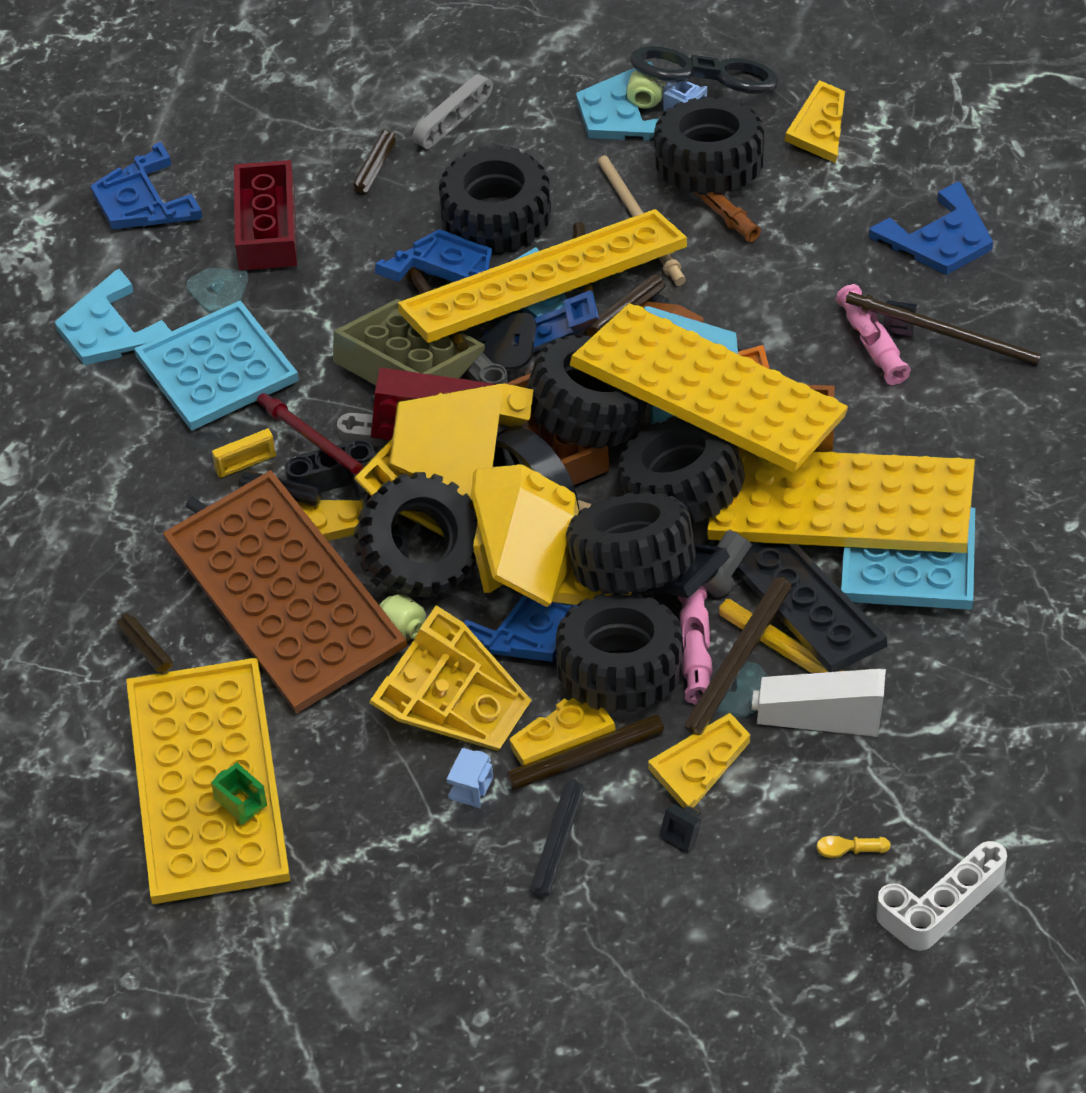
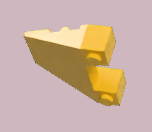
(456, 431)

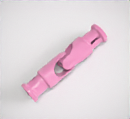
(875, 338)
(696, 659)

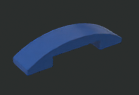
(569, 320)

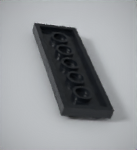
(814, 607)

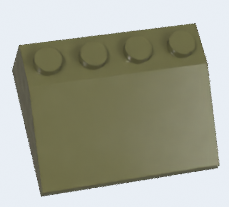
(392, 343)

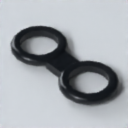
(704, 68)

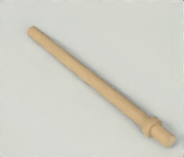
(670, 266)

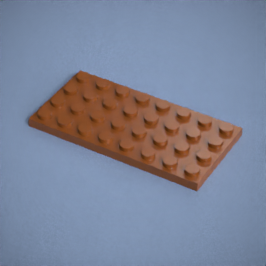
(284, 591)

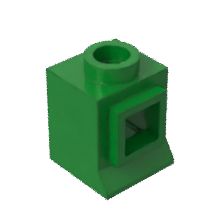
(237, 780)

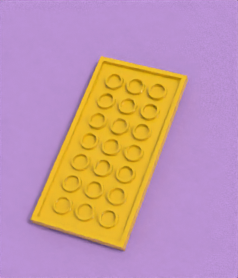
(710, 386)
(853, 502)
(183, 736)

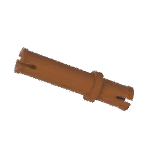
(734, 216)

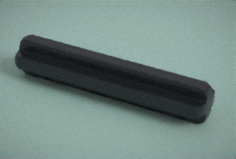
(300, 492)

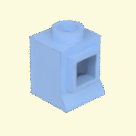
(681, 92)
(470, 777)

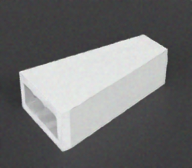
(823, 701)

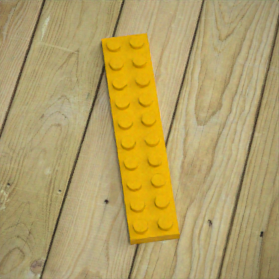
(541, 275)

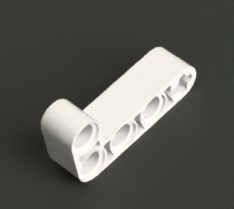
(948, 891)

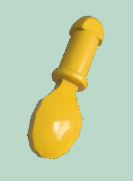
(837, 846)

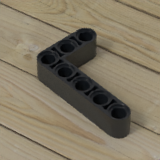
(327, 474)

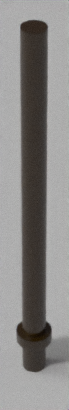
(868, 303)

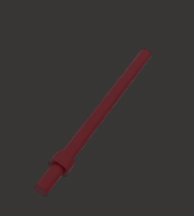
(280, 411)

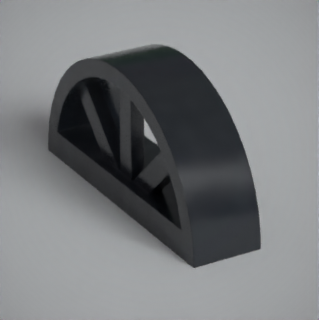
(523, 447)

